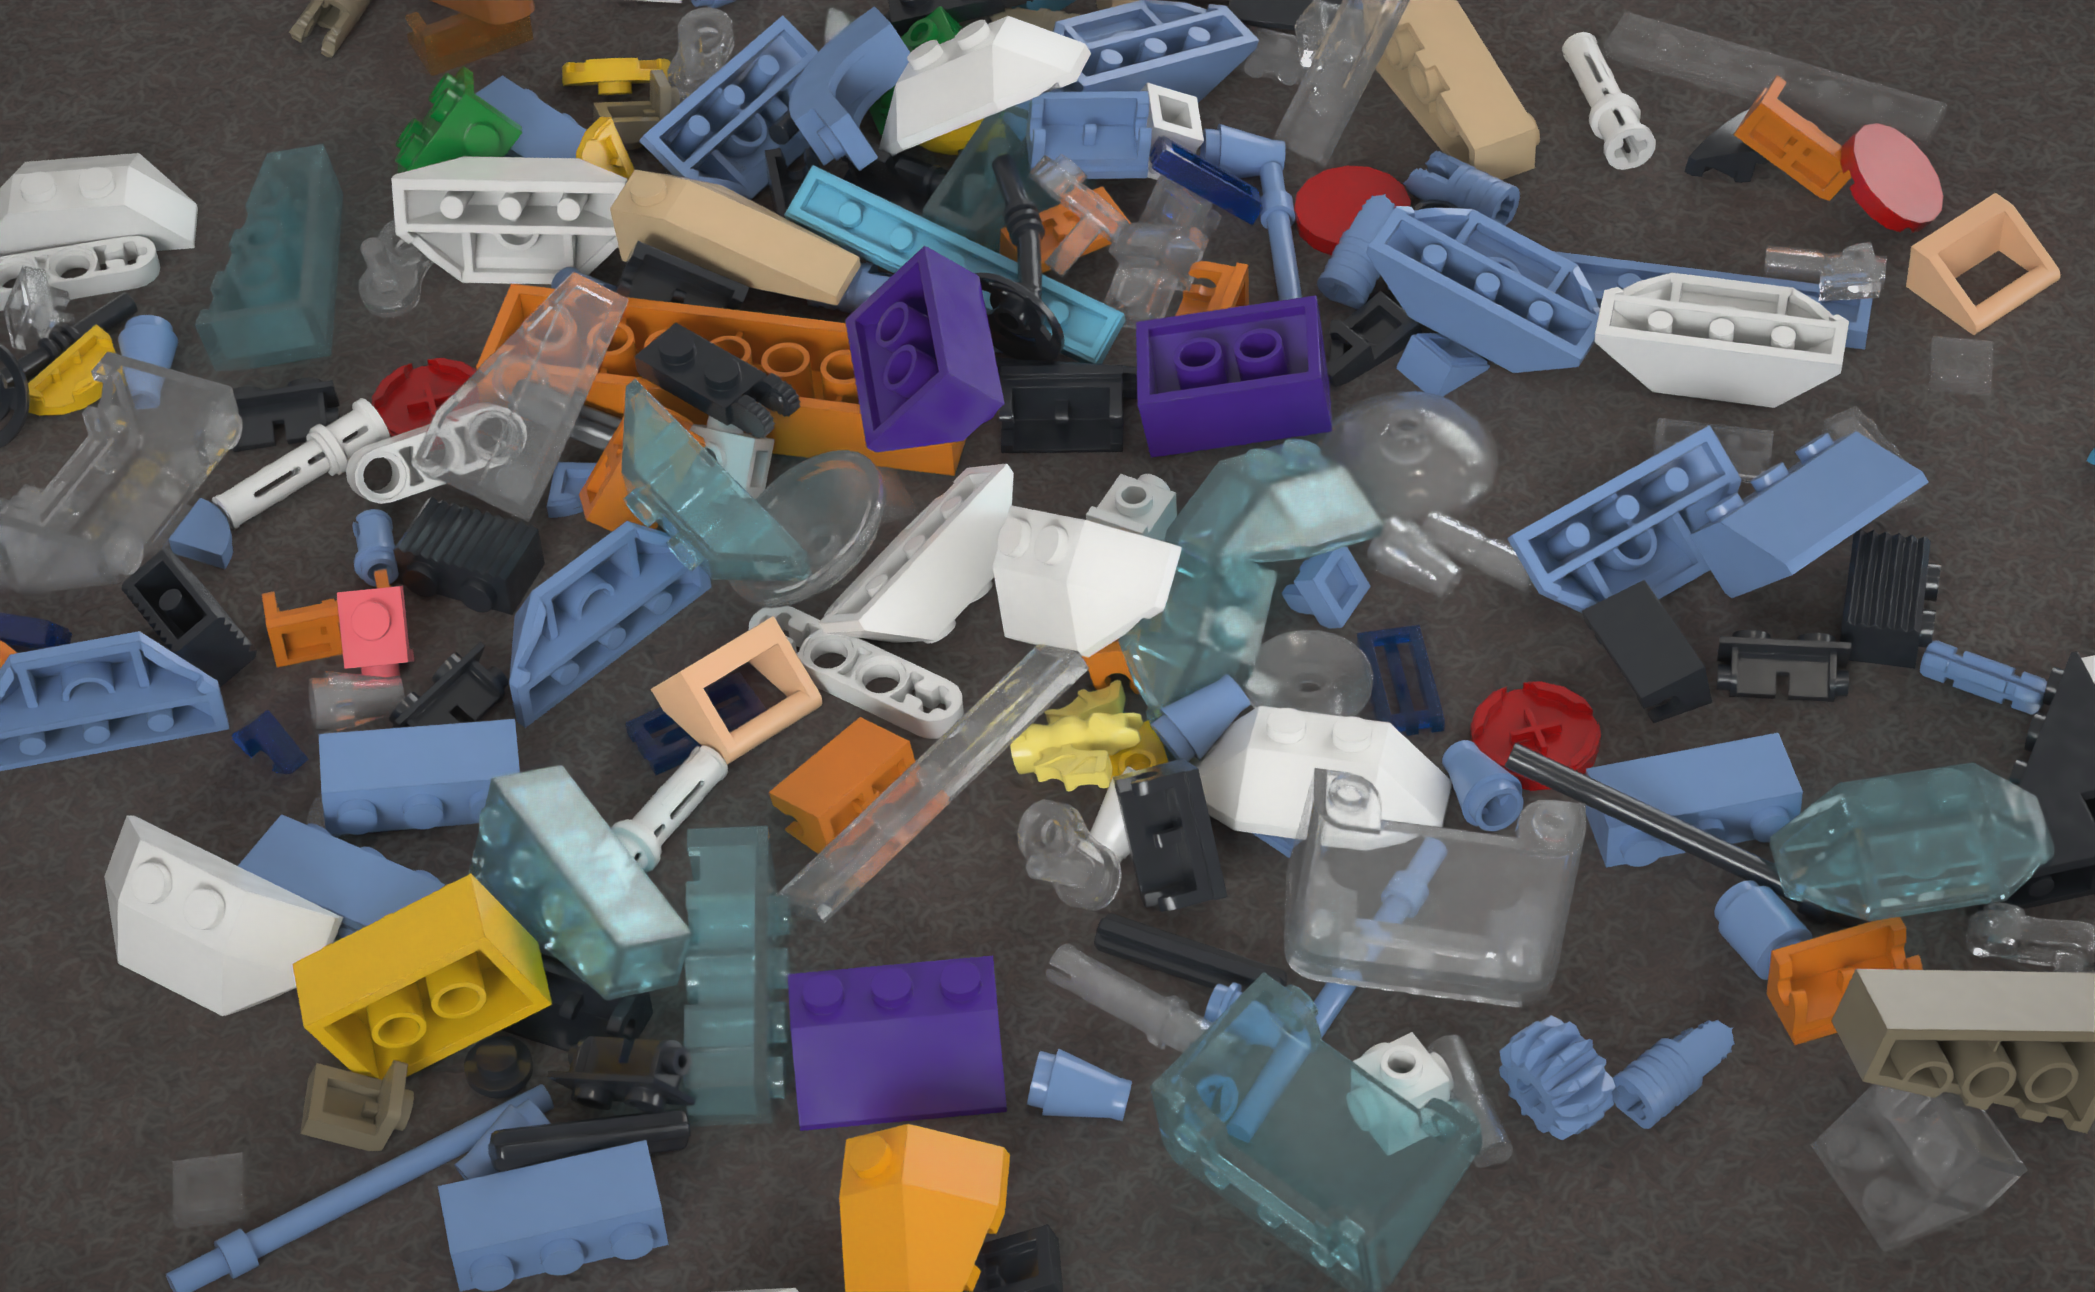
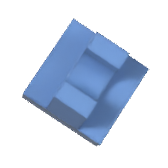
(1328, 587)

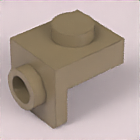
(638, 117)
(356, 1107)

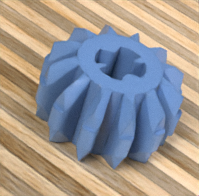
(1557, 1077)

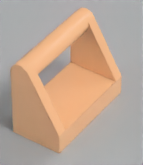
(1965, 243)
(774, 657)

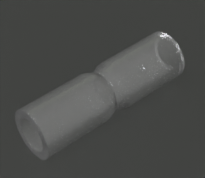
(1805, 264)
(1474, 548)
(1471, 1092)

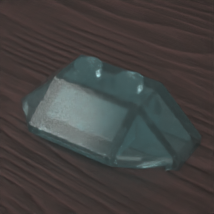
(699, 502)
(1274, 508)
(1206, 630)
(1913, 843)

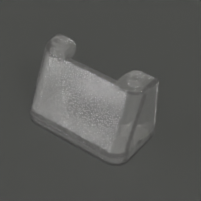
(126, 482)
(1429, 902)

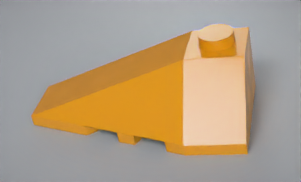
(918, 1209)

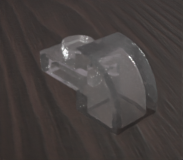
(1151, 267)

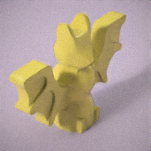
(1079, 739)

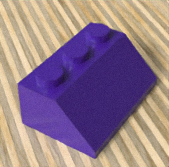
(924, 356)
(1232, 376)
(896, 1043)

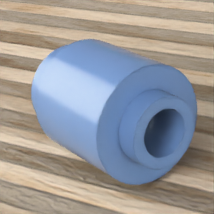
(1757, 923)

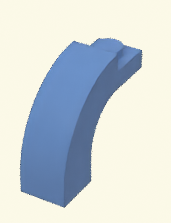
(844, 84)

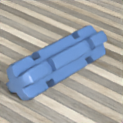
(1983, 677)

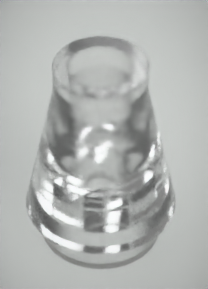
(1414, 558)
(351, 700)

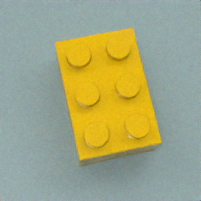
(422, 981)

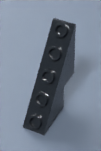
(2064, 783)

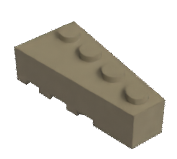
(1977, 1036)

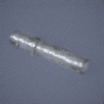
(1160, 1017)

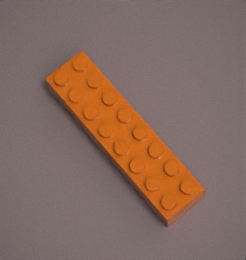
(801, 351)

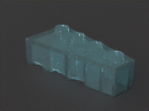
(283, 268)
(576, 885)
(734, 977)

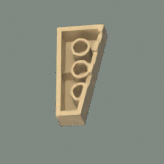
(1458, 90)

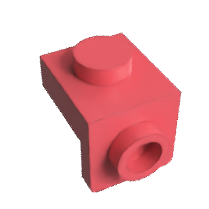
(374, 630)

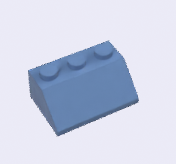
(1802, 510)

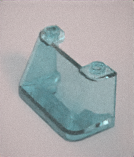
(1311, 1138)

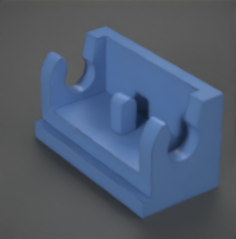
(1095, 130)

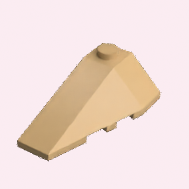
(730, 237)

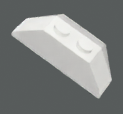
(976, 77)
(91, 201)
(508, 216)
(1721, 338)
(931, 566)
(1077, 580)
(1266, 760)
(206, 922)

